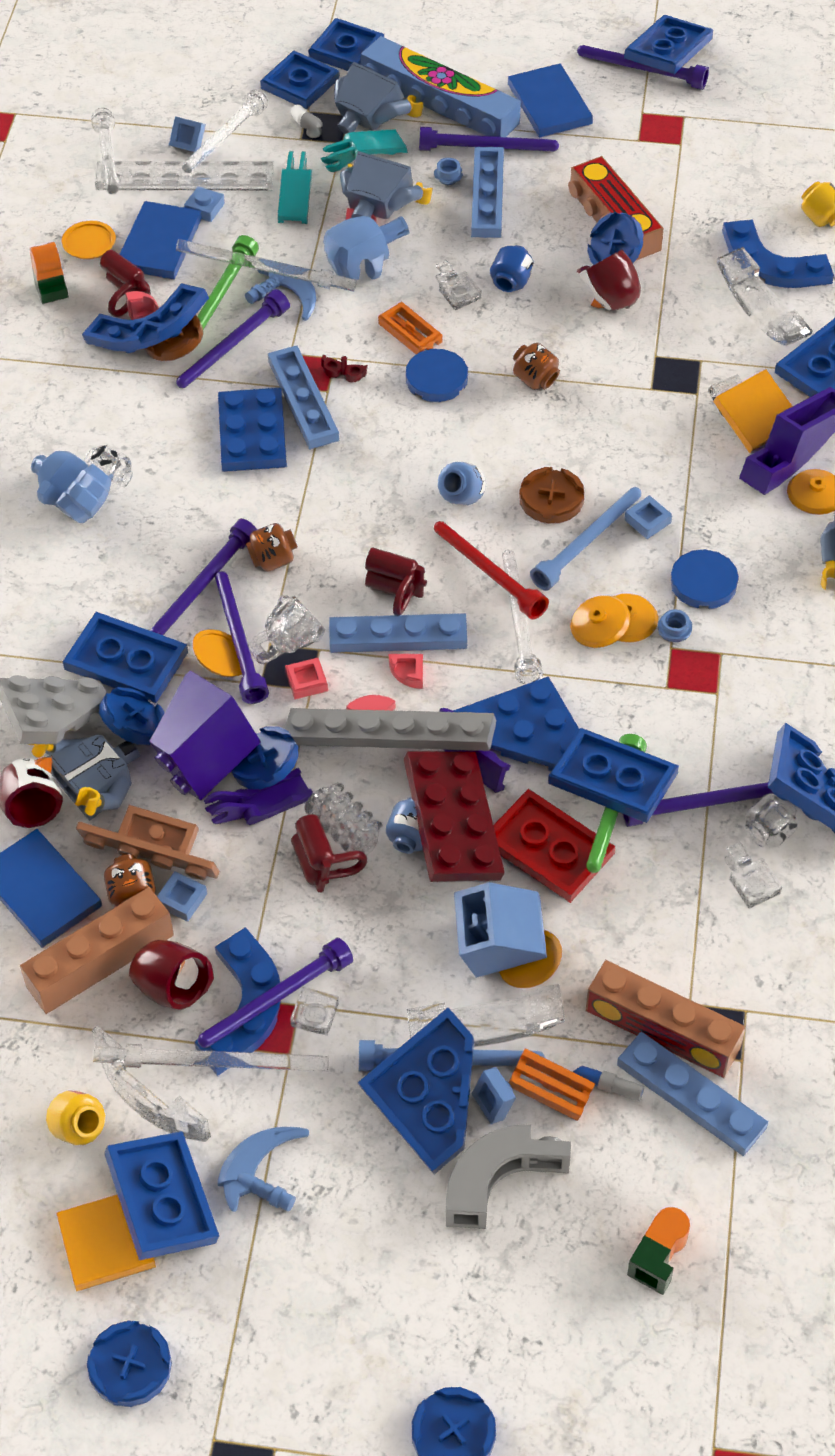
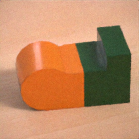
(48, 273)
(663, 1238)

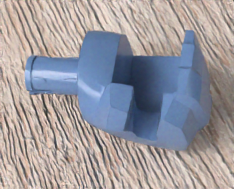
(361, 240)
(71, 484)

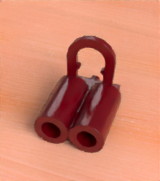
(124, 276)
(395, 576)
(317, 856)

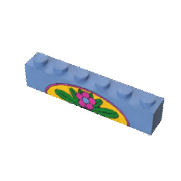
(444, 89)

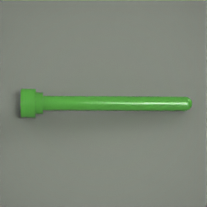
(244, 245)
(609, 816)

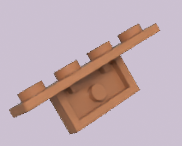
(155, 837)

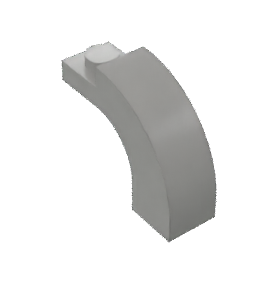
(490, 1161)

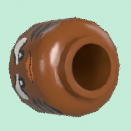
(536, 366)
(271, 547)
(127, 878)

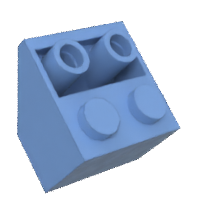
(499, 927)

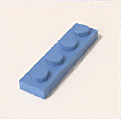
(487, 192)
(303, 397)
(398, 633)
(692, 1093)

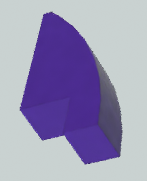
(792, 442)

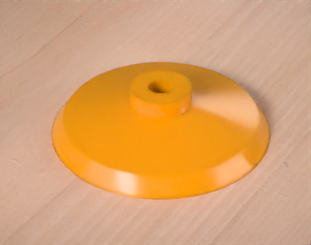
(88, 239)
(813, 491)
(642, 618)
(600, 621)
(216, 653)
(536, 972)

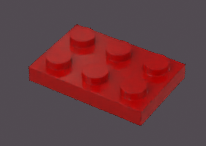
(547, 844)

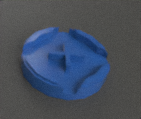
(614, 234)
(436, 375)
(704, 579)
(130, 715)
(269, 760)
(129, 1363)
(453, 1424)

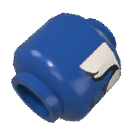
(511, 268)

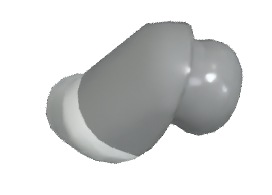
(307, 120)

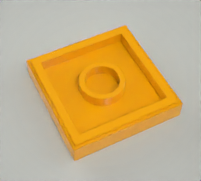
(753, 408)
(99, 1243)

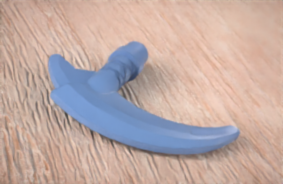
(302, 288)
(240, 1167)

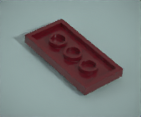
(453, 816)

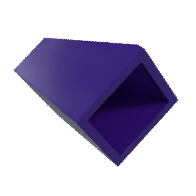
(201, 736)

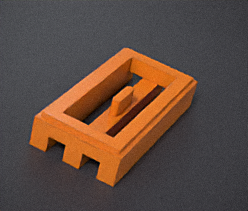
(406, 331)
(579, 1092)

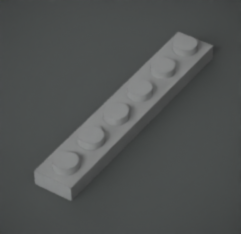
(392, 729)

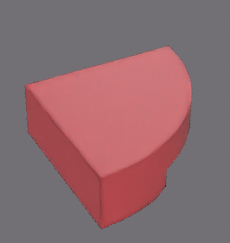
(140, 304)
(407, 669)
(372, 702)

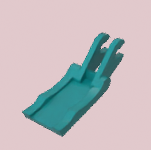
(365, 141)
(295, 191)

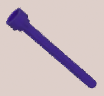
(696, 76)
(430, 139)
(274, 305)
(238, 538)
(252, 685)
(706, 799)
(334, 956)

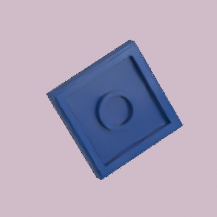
(342, 44)
(300, 79)

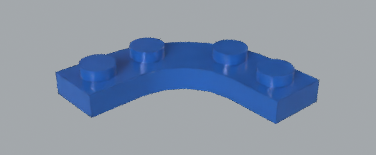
(776, 269)
(144, 332)
(255, 975)

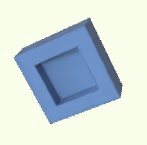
(187, 134)
(207, 201)
(648, 517)
(182, 895)
(493, 1095)

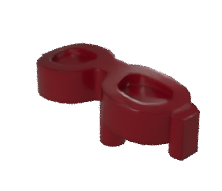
(336, 368)

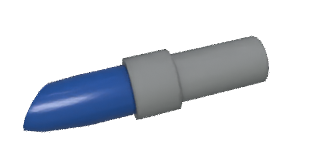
(611, 1083)

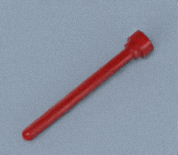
(530, 601)

